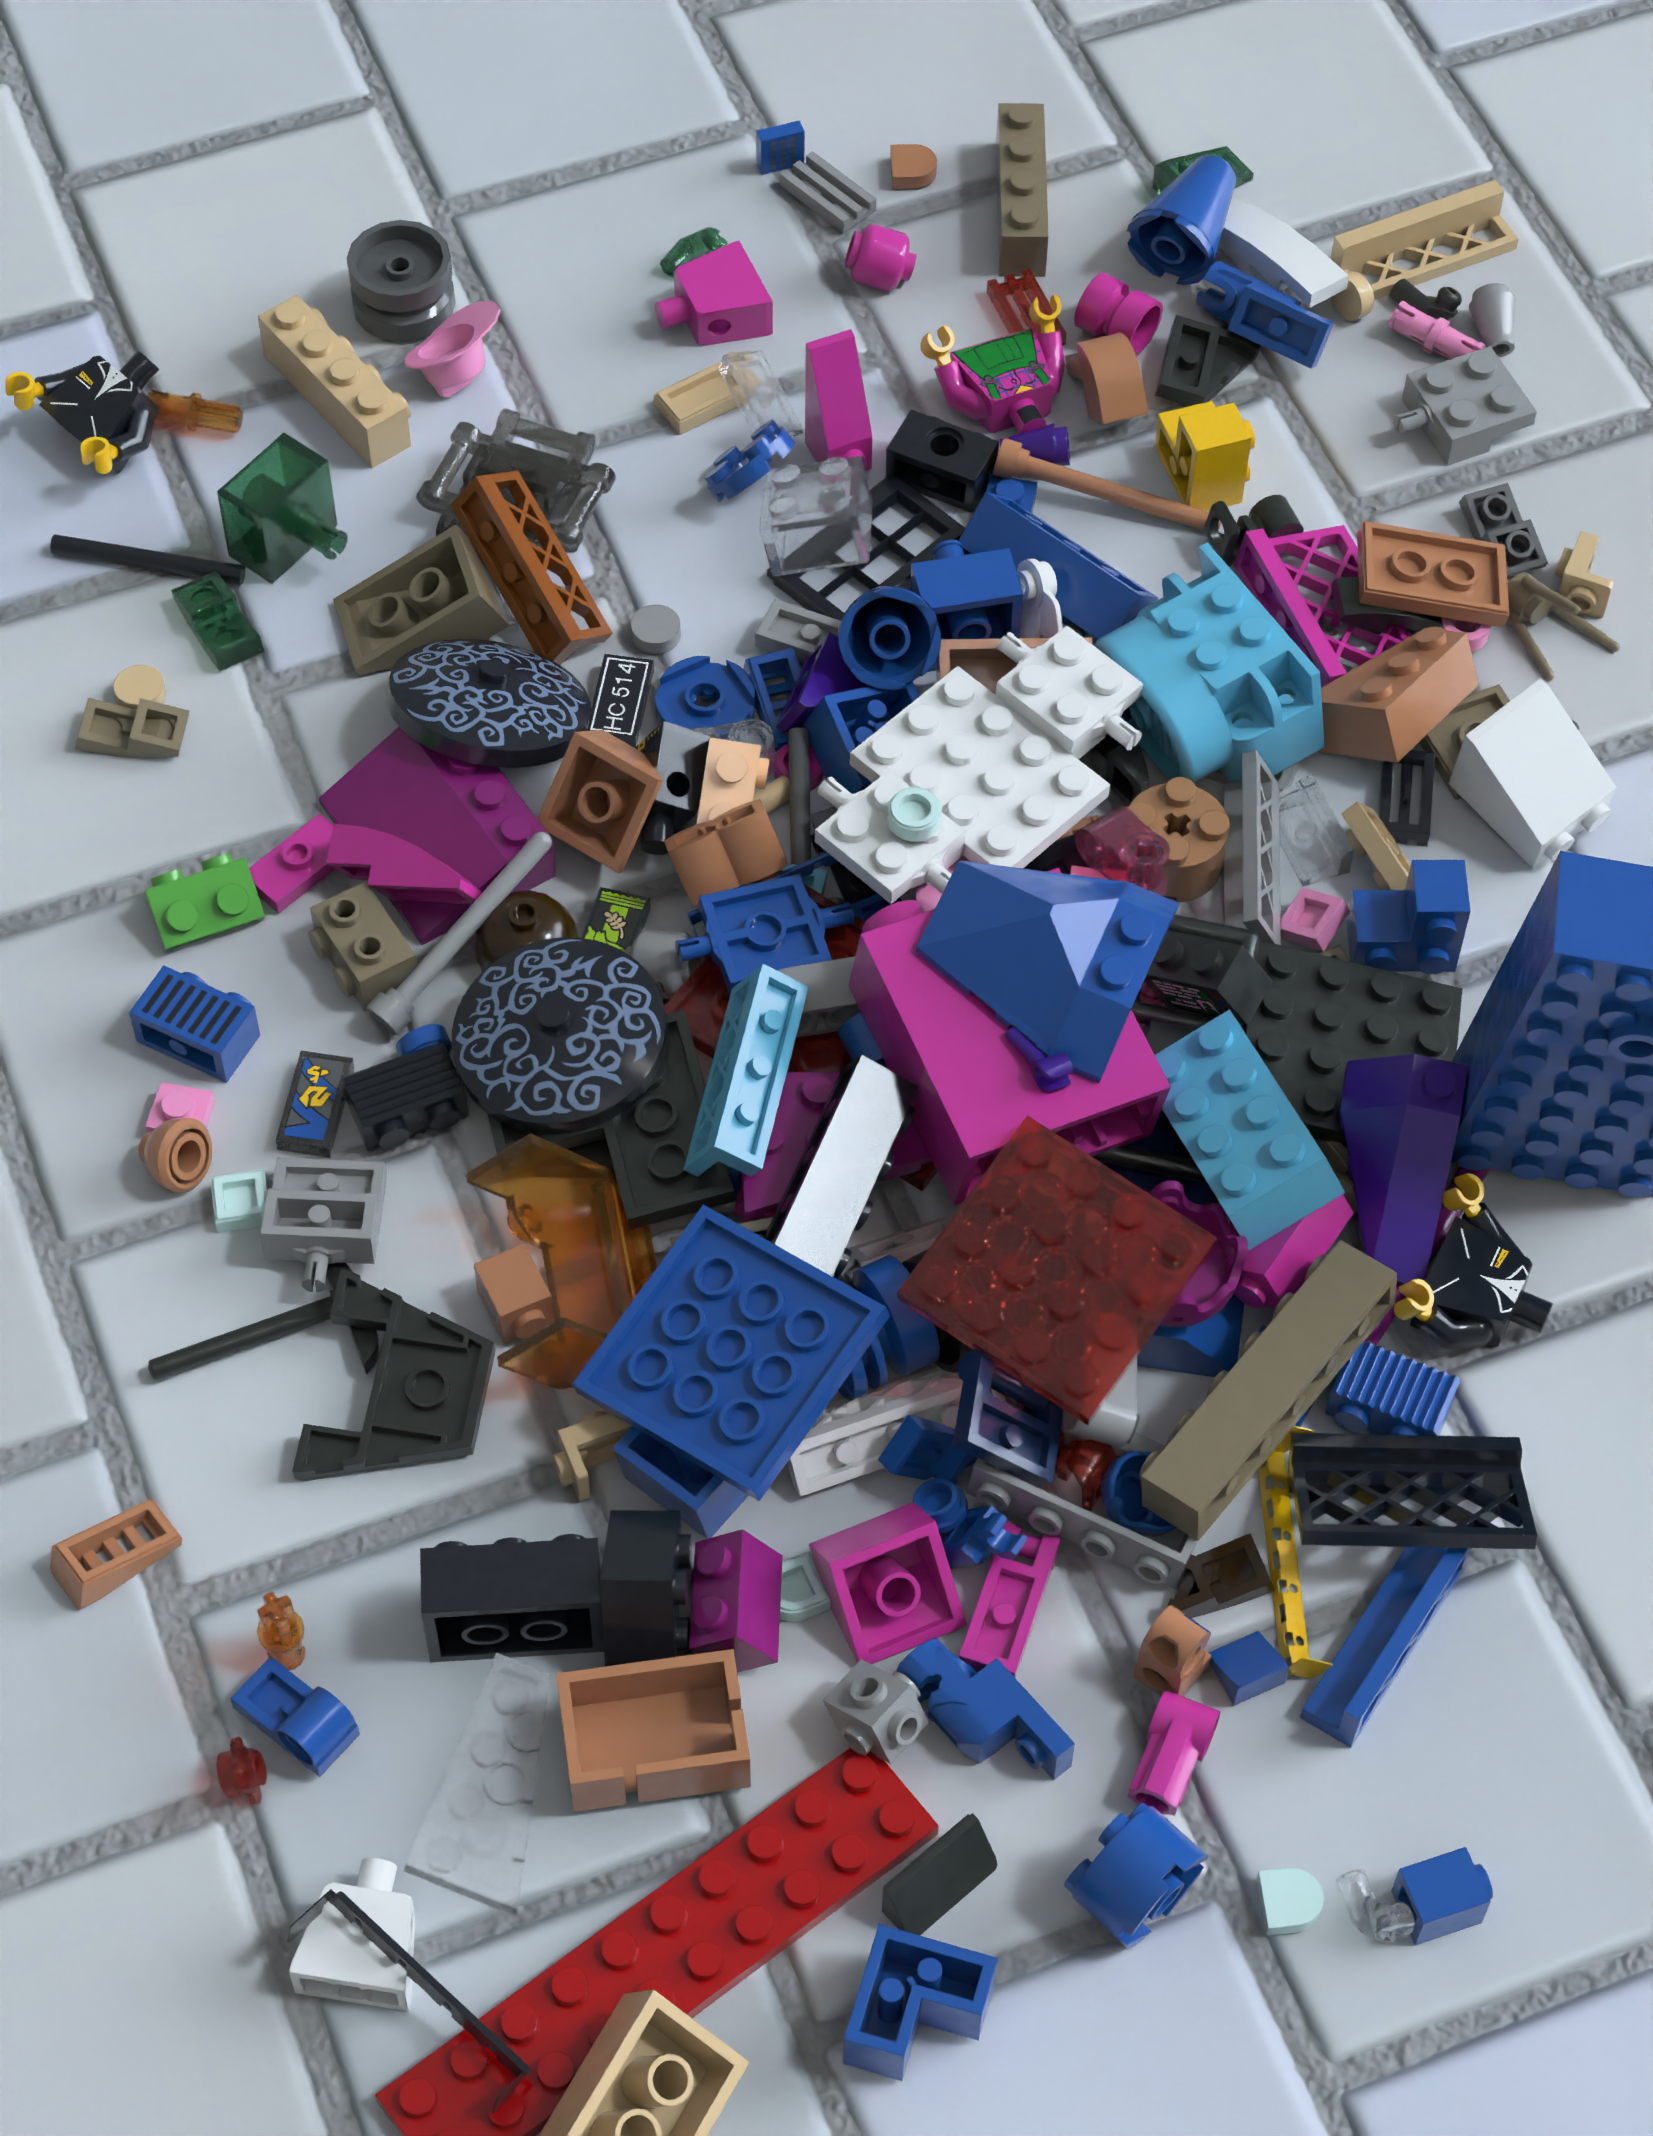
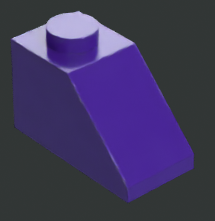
(820, 675)

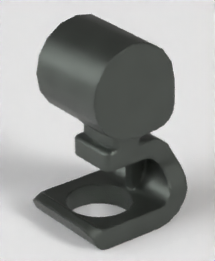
(1270, 513)

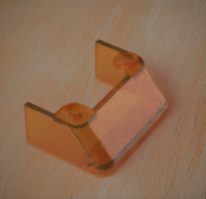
(587, 1248)

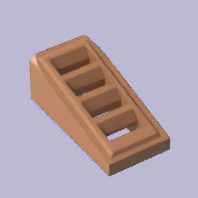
(101, 1579)

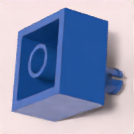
(971, 592)

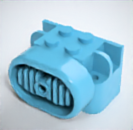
(1217, 678)

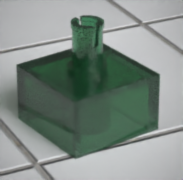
(280, 509)

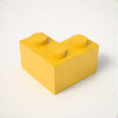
(1205, 453)

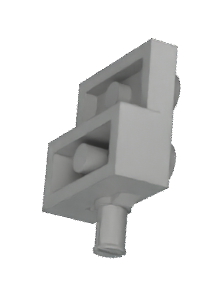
(1464, 404)
(323, 1214)

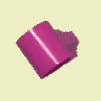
(1177, 1739)

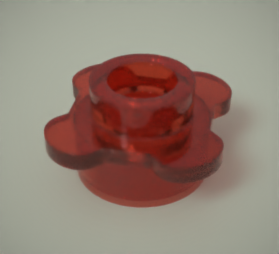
(241, 1772)

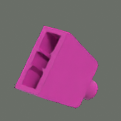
(719, 298)

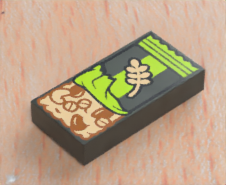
(617, 918)

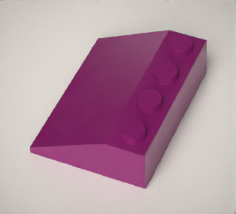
(447, 808)

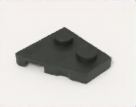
(1201, 361)

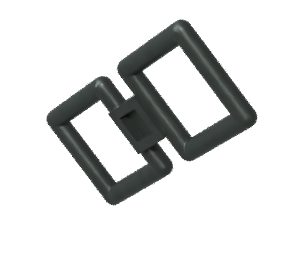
(1166, 1028)

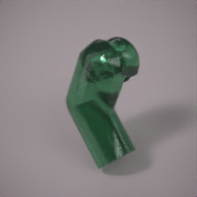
(690, 246)

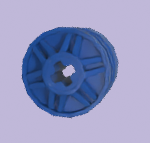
(905, 1340)

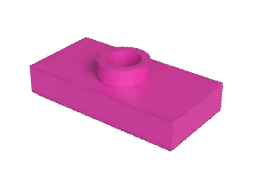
(294, 865)

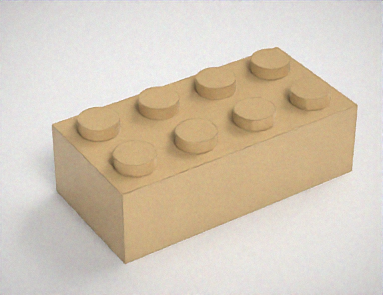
(648, 2075)

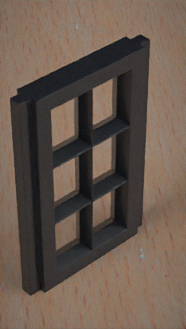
(883, 495)

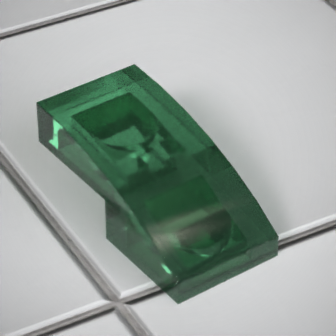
(217, 621)

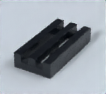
(1403, 829)

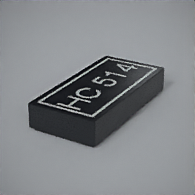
(621, 697)

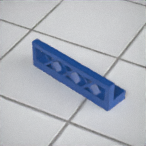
(1383, 1640)

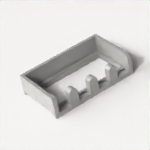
(1092, 1532)

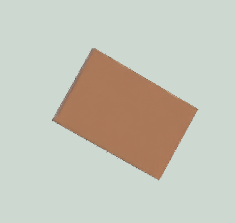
(1432, 574)

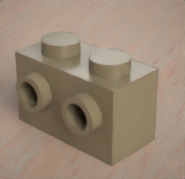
(361, 943)

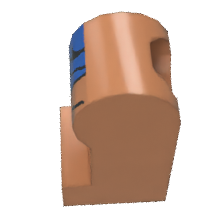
(1175, 1651)

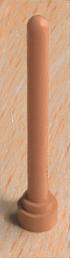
(1016, 462)

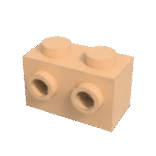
(730, 777)

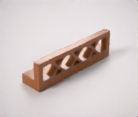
(521, 566)

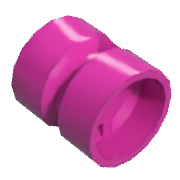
(1111, 309)

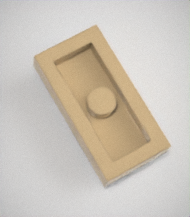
(1371, 837)

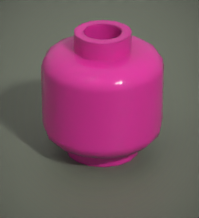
(880, 257)

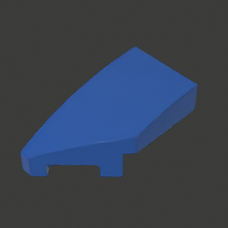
(925, 1451)

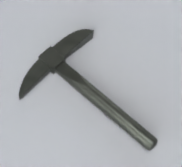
(265, 1330)

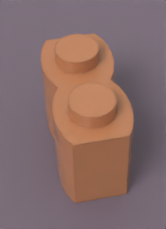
(727, 852)

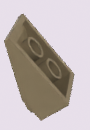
(419, 600)

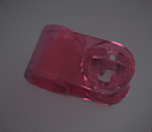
(1125, 850)

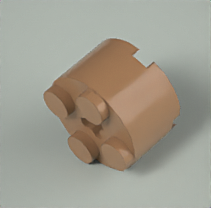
(1195, 832)

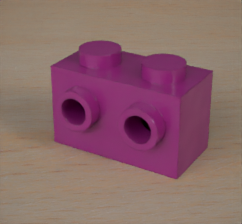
(736, 1599)

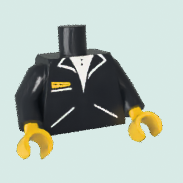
(96, 406)
(1474, 1279)

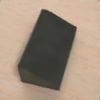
(939, 1877)

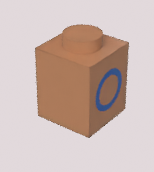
(514, 1293)

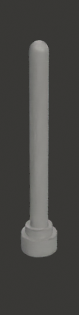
(394, 1006)

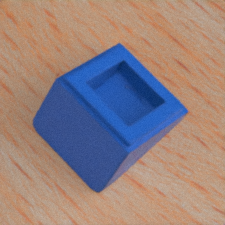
(1248, 1667)

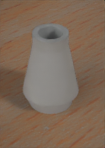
(1494, 316)

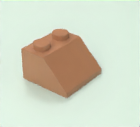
(601, 797)

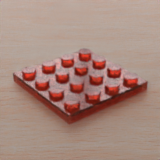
(1057, 1269)

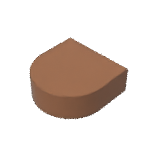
(912, 166)

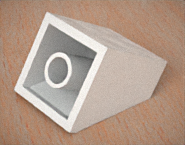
(1533, 776)

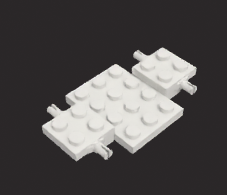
(993, 761)

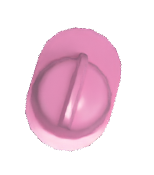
(455, 349)

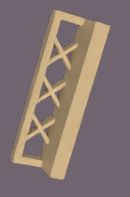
(1419, 230)

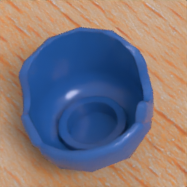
(1123, 1497)

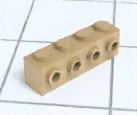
(335, 380)

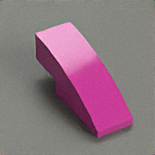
(396, 867)

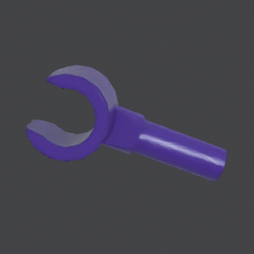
(1048, 1072)

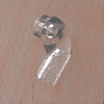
(1372, 1915)

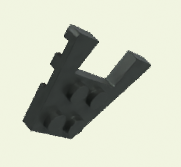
(423, 1391)

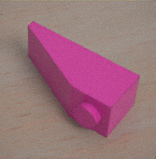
(836, 400)

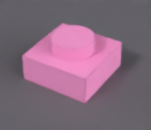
(1313, 919)
(180, 1101)

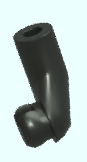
(1442, 306)

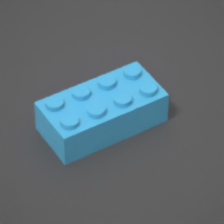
(1243, 1131)

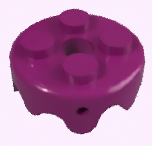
(1221, 1270)

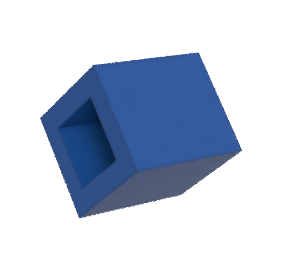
(1444, 1894)

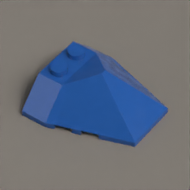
(1049, 953)

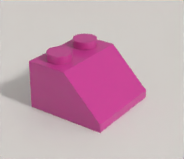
(889, 1583)

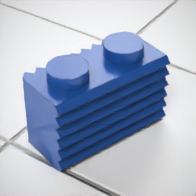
(1390, 1394)

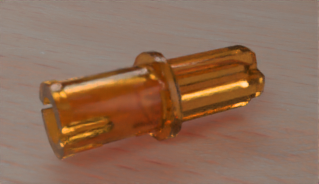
(197, 412)
(281, 1631)

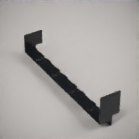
(423, 1979)

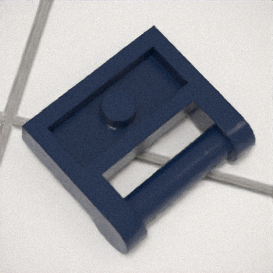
(1000, 1432)

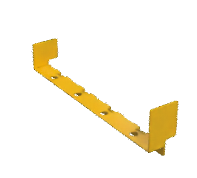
(1301, 1664)

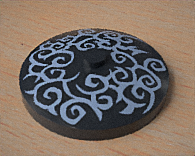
(487, 702)
(560, 1035)

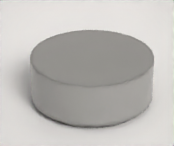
(655, 629)

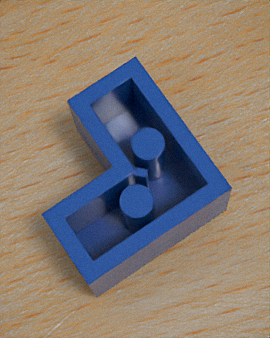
(846, 721)
(1413, 926)
(912, 1984)

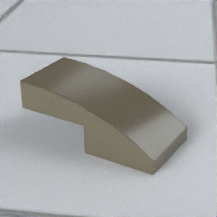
(121, 731)

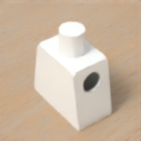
(341, 1961)

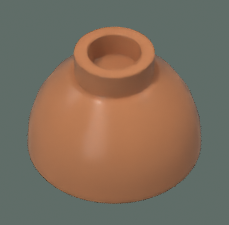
(177, 1154)

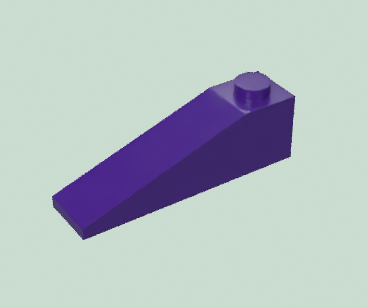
(1400, 1144)

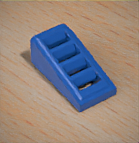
(768, 667)

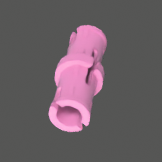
(1432, 333)

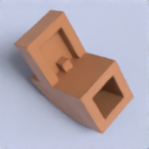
(1109, 378)

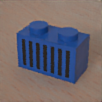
(195, 1023)

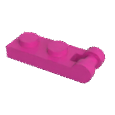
(1009, 1604)

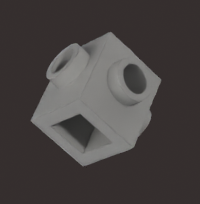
(876, 1711)

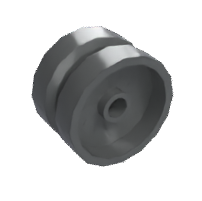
(401, 280)

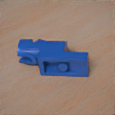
(1265, 315)
(985, 1709)

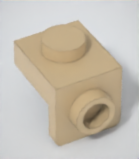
(1579, 585)
(586, 1446)

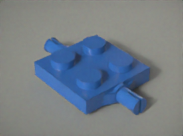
(765, 925)

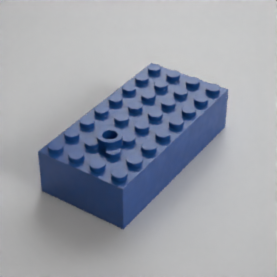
(1568, 1037)

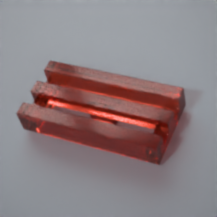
(1015, 288)

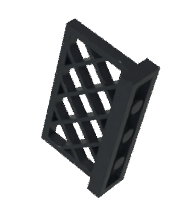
(1424, 1468)

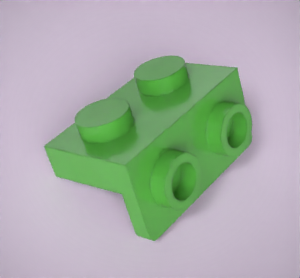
(203, 902)

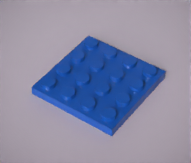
(731, 1351)

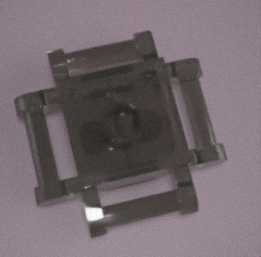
(550, 478)

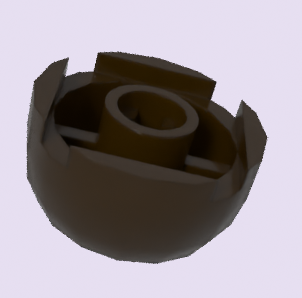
(519, 921)

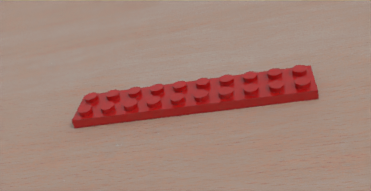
(682, 1940)

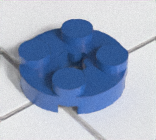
(740, 469)
(698, 677)

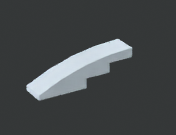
(1279, 254)

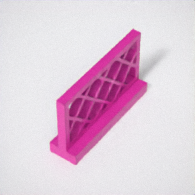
(1276, 589)

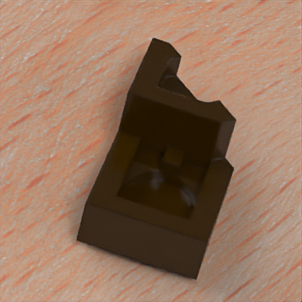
(1222, 1578)

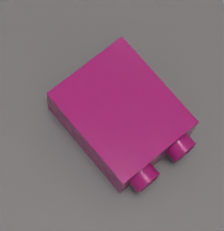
(970, 1075)

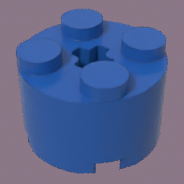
(1137, 1873)

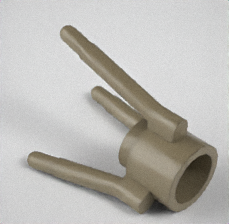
(1532, 603)

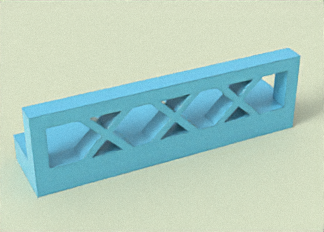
(747, 1073)

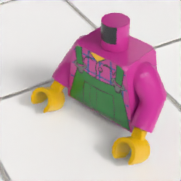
(1004, 378)

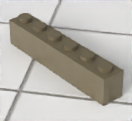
(1267, 1389)

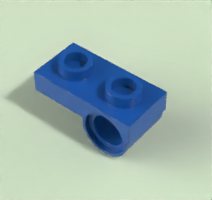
(301, 1720)

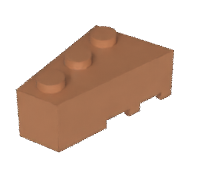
(1397, 696)

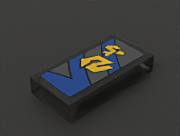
(314, 1104)

